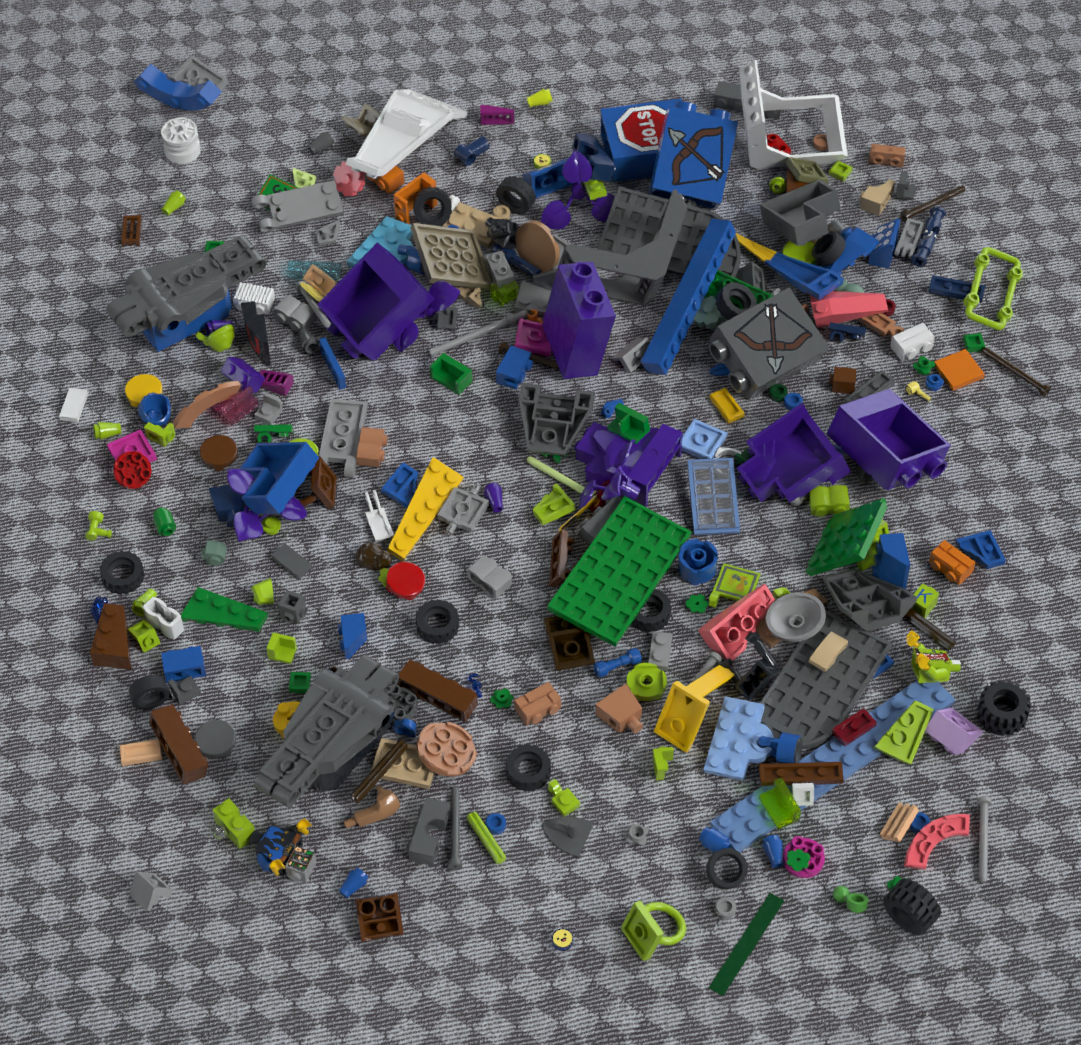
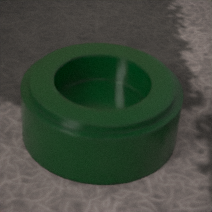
(778, 392)

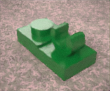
(281, 430)

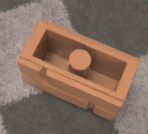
(537, 704)

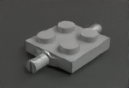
(463, 509)

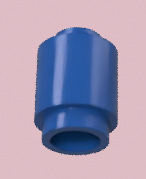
(714, 840)

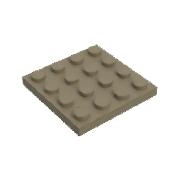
(451, 256)

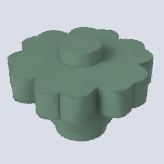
(708, 314)

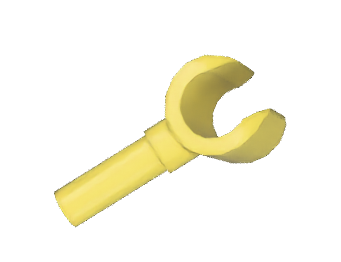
(914, 387)

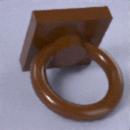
(323, 485)

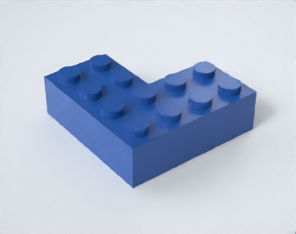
(277, 474)

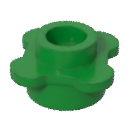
(923, 366)

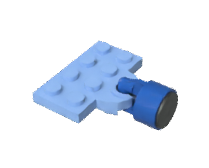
(744, 740)

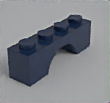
(590, 147)

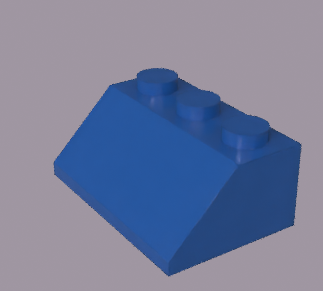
(547, 178)
(892, 559)

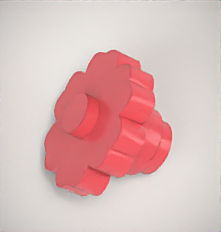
(348, 180)

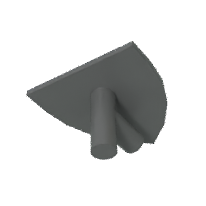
(568, 833)

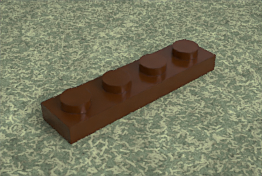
(794, 773)

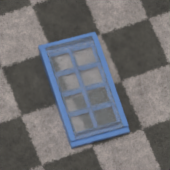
(713, 496)

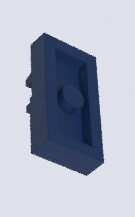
(839, 329)

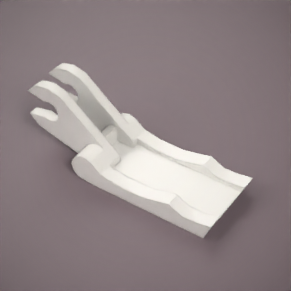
(377, 519)

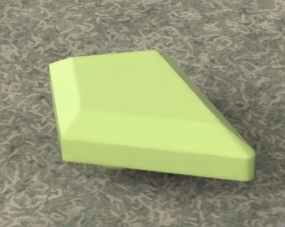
(303, 179)

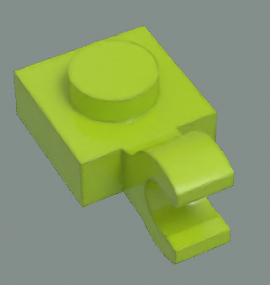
(563, 800)

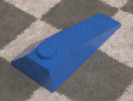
(857, 244)

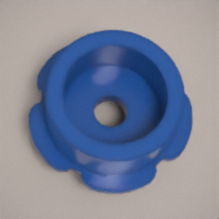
(934, 382)

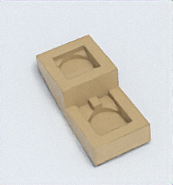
(828, 651)

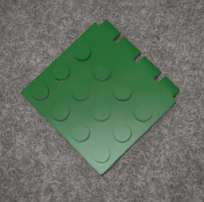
(847, 537)

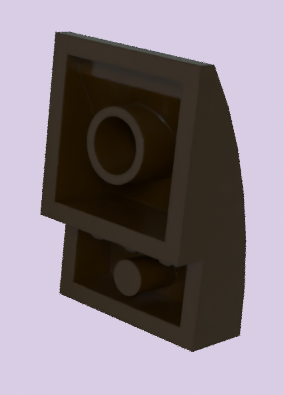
(568, 644)

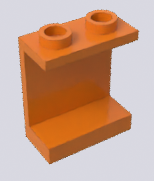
(405, 196)

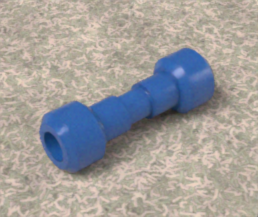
(602, 668)

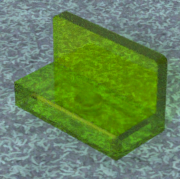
(780, 805)

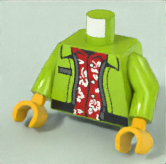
(930, 664)

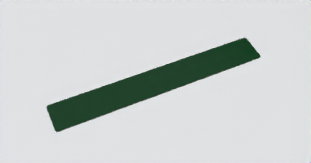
(746, 944)

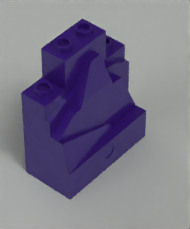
(791, 458)
(645, 460)

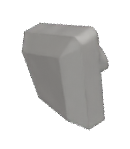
(328, 233)

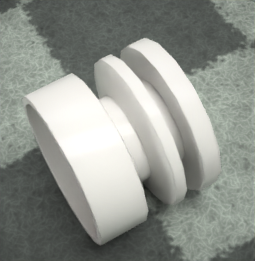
(180, 140)

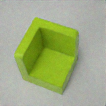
(281, 648)

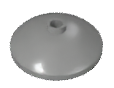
(795, 617)

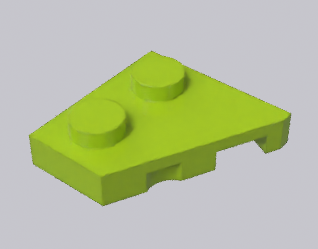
(553, 506)

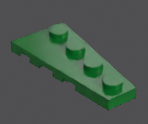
(222, 611)

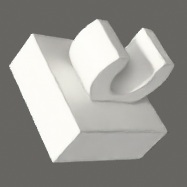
(803, 793)

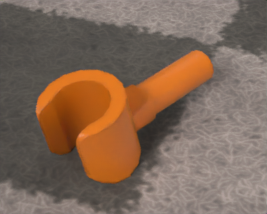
(535, 318)

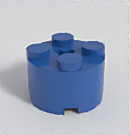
(697, 561)

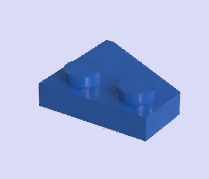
(401, 485)
(983, 549)

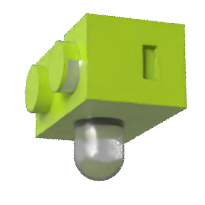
(232, 824)

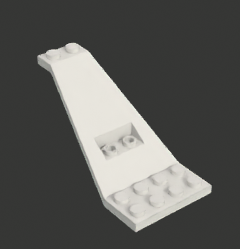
(400, 129)

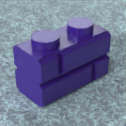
(238, 370)

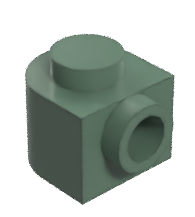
(214, 553)

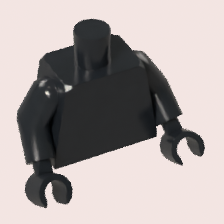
(502, 232)

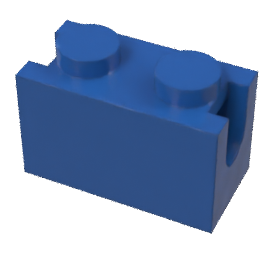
(514, 367)
(183, 663)

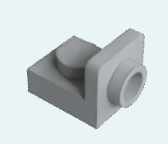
(269, 409)

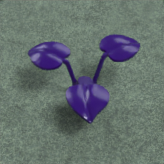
(576, 170)
(444, 296)
(615, 487)
(248, 524)

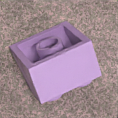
(952, 730)

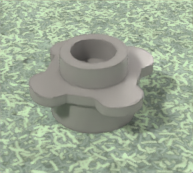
(637, 829)

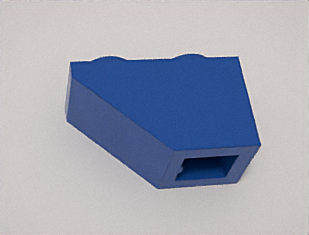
(354, 633)

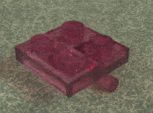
(237, 406)

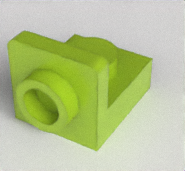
(158, 435)
(144, 635)
(660, 758)

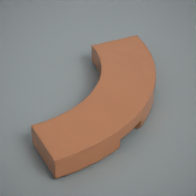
(204, 401)

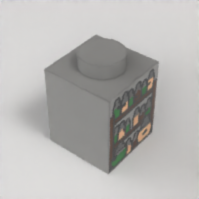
(300, 864)

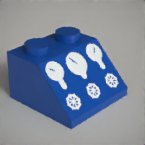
(887, 236)

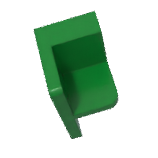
(629, 423)

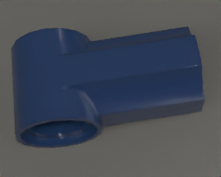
(468, 153)

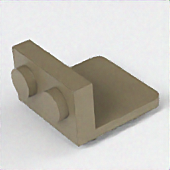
(364, 122)

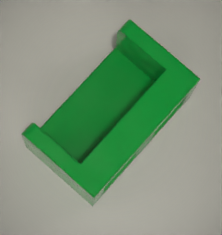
(451, 373)

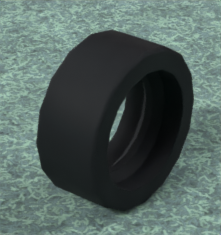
(828, 248)
(147, 684)
(738, 857)

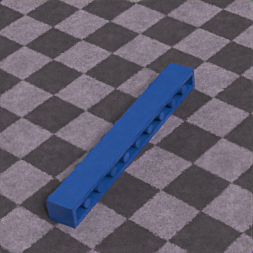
(688, 297)

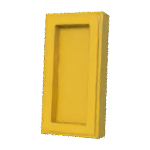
(726, 405)

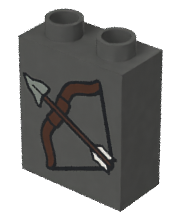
(767, 344)

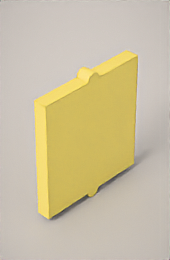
(312, 291)

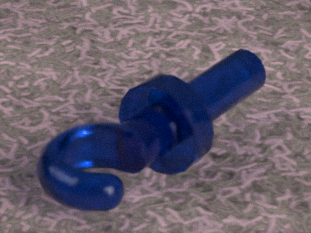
(476, 685)

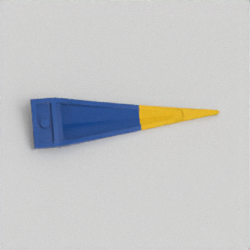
(804, 276)

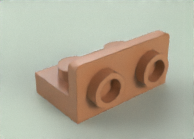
(887, 155)

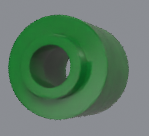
(164, 522)

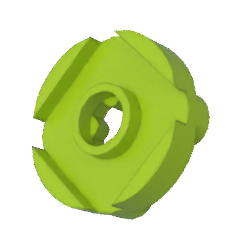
(653, 674)

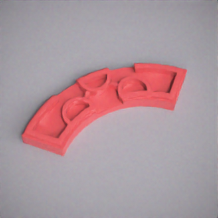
(931, 835)

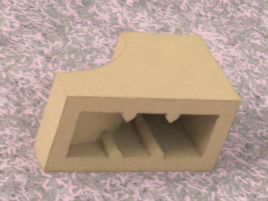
(877, 197)

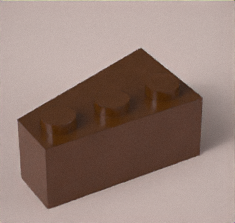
(111, 639)

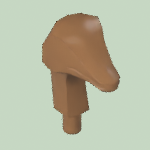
(385, 806)

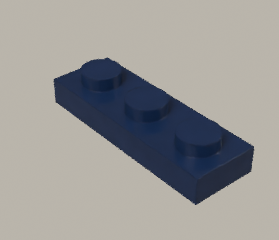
(953, 288)

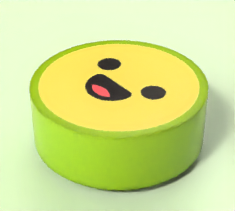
(541, 160)

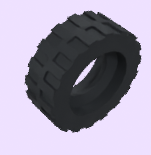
(519, 187)
(432, 193)
(739, 292)
(126, 585)
(437, 607)
(661, 619)
(522, 753)

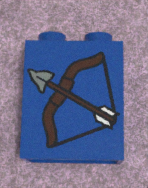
(694, 154)

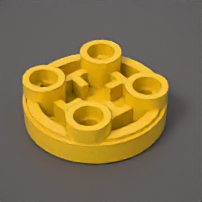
(141, 386)

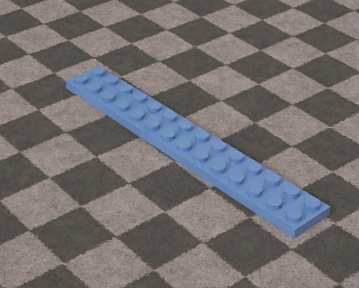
(749, 819)

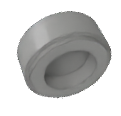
(725, 908)

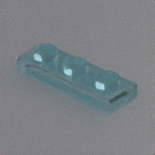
(298, 269)

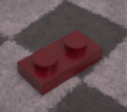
(854, 727)

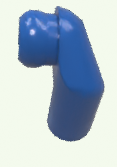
(608, 408)

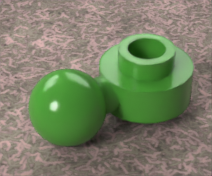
(855, 901)

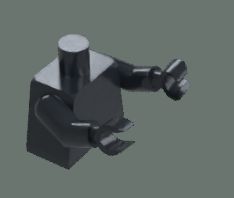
(759, 675)

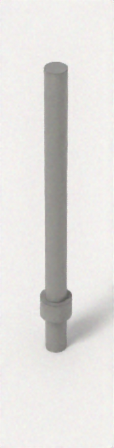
(508, 320)

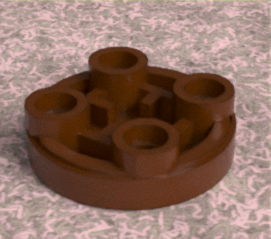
(218, 452)

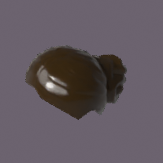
(373, 556)

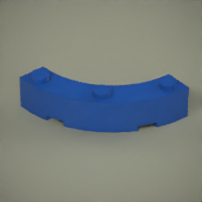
(177, 94)

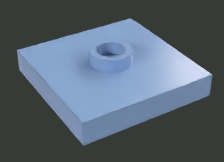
(702, 440)

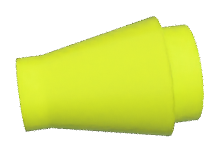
(542, 97)

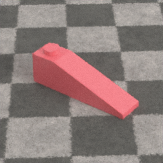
(846, 306)
(728, 629)

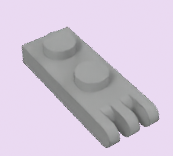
(909, 238)

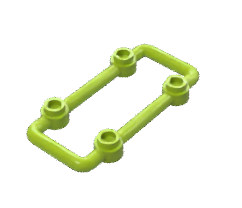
(972, 299)

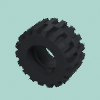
(999, 720)
(912, 906)

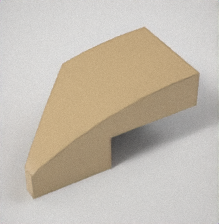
(470, 295)

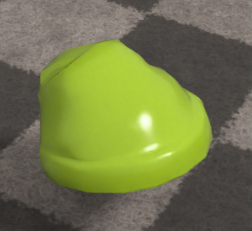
(220, 339)

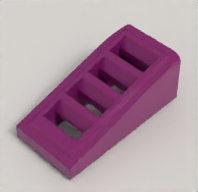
(490, 115)
(286, 379)

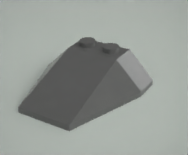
(552, 420)
(869, 599)

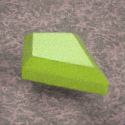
(263, 592)

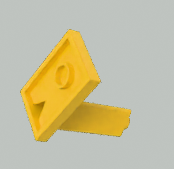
(687, 707)

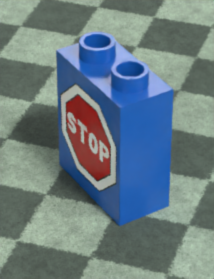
(633, 137)

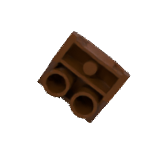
(379, 917)

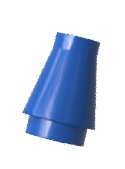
(773, 848)
(353, 882)

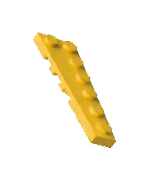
(425, 505)

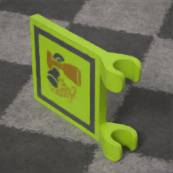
(733, 584)

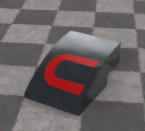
(256, 331)

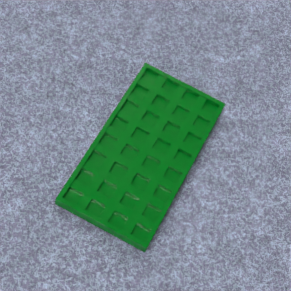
(619, 571)

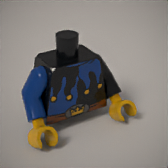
(277, 845)

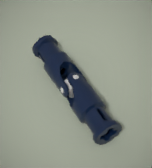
(928, 236)

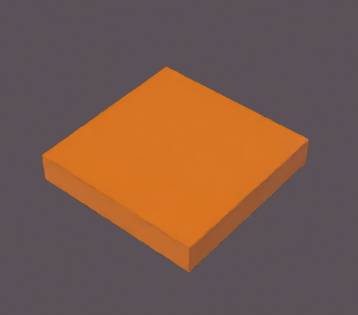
(959, 369)

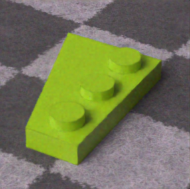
(906, 733)

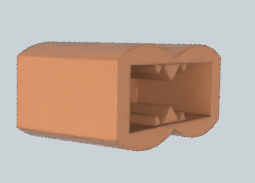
(370, 447)

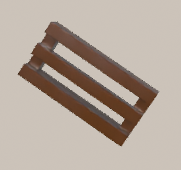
(131, 240)

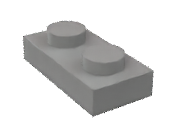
(660, 650)

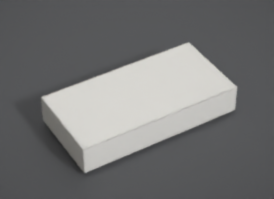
(73, 405)

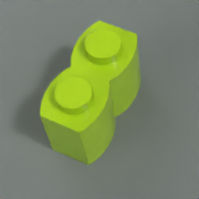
(828, 500)

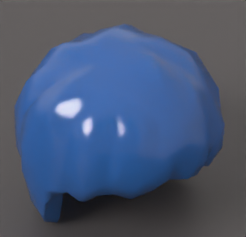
(155, 409)

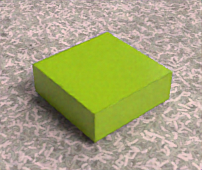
(840, 171)

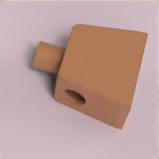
(620, 710)

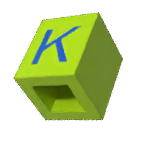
(926, 600)

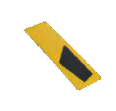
(566, 524)

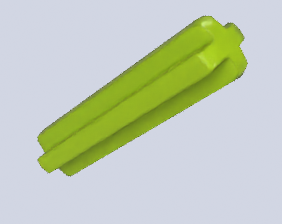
(486, 837)

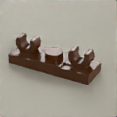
(559, 558)

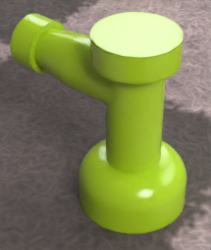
(96, 518)

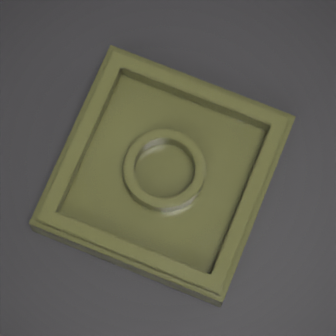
(805, 170)

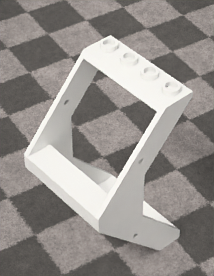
(757, 101)

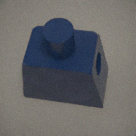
(226, 503)

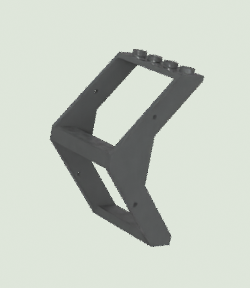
(643, 267)

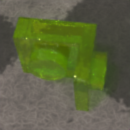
(504, 294)

